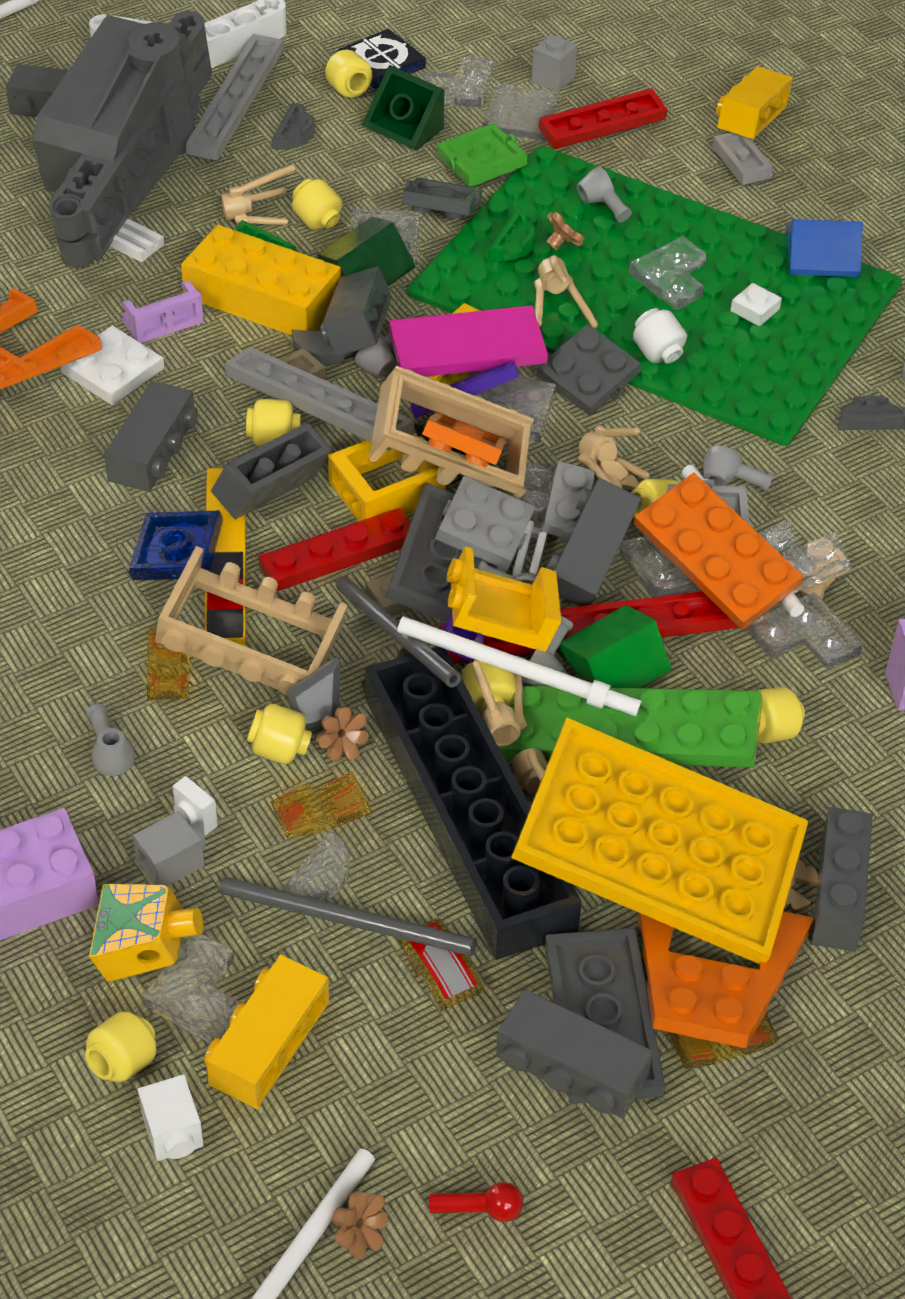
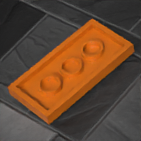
(450, 433)
(718, 550)

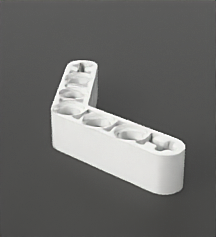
(232, 31)

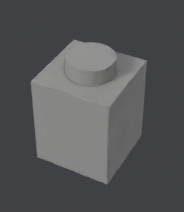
(554, 63)
(169, 849)

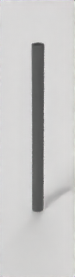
(390, 625)
(349, 916)

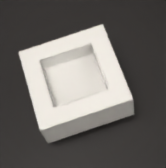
(756, 304)
(195, 805)

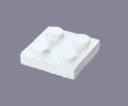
(116, 368)

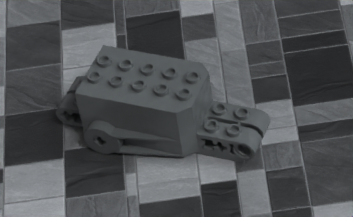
(118, 126)

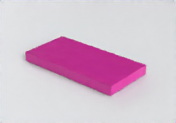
(468, 341)

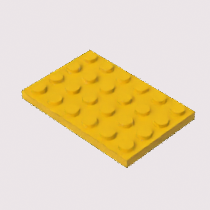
(662, 841)

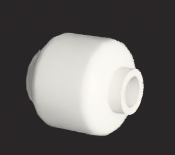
(659, 336)

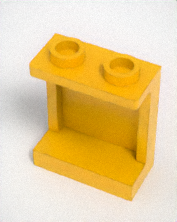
(503, 605)

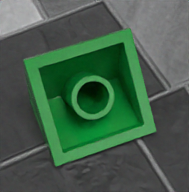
(619, 650)

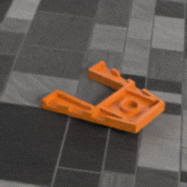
(62, 349)
(711, 996)

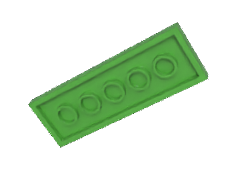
(671, 723)

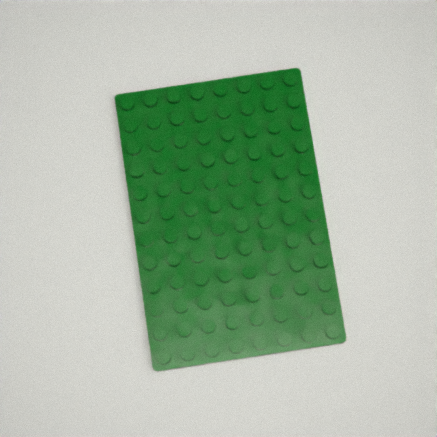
(729, 368)

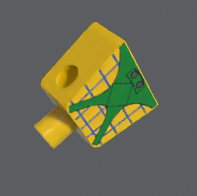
(139, 929)

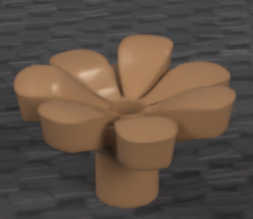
(562, 232)
(342, 734)
(360, 1223)

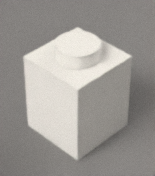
(170, 1118)

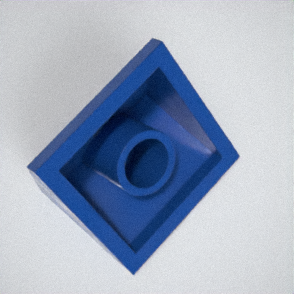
(824, 247)

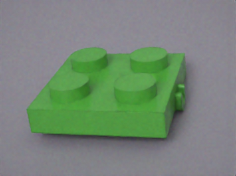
(482, 154)

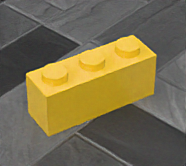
(754, 102)
(266, 1031)

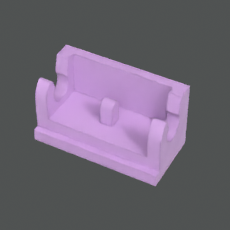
(165, 315)

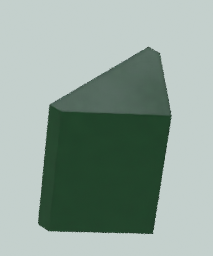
(406, 109)
(371, 245)

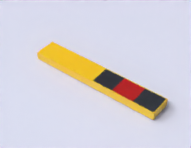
(222, 615)

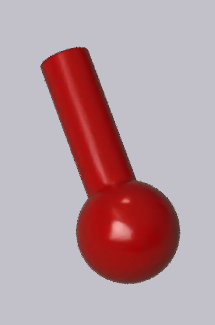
(501, 1202)

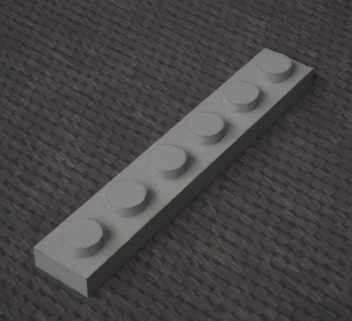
(234, 97)
(309, 393)

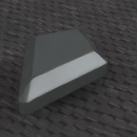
(317, 694)

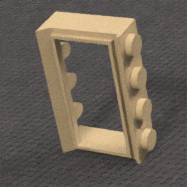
(458, 405)
(230, 655)

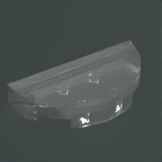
(323, 870)

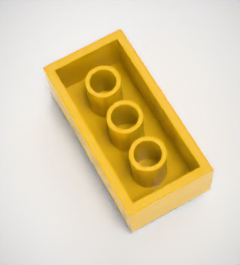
(261, 280)

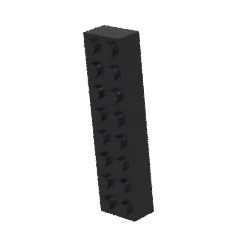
(468, 803)

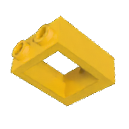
(346, 479)

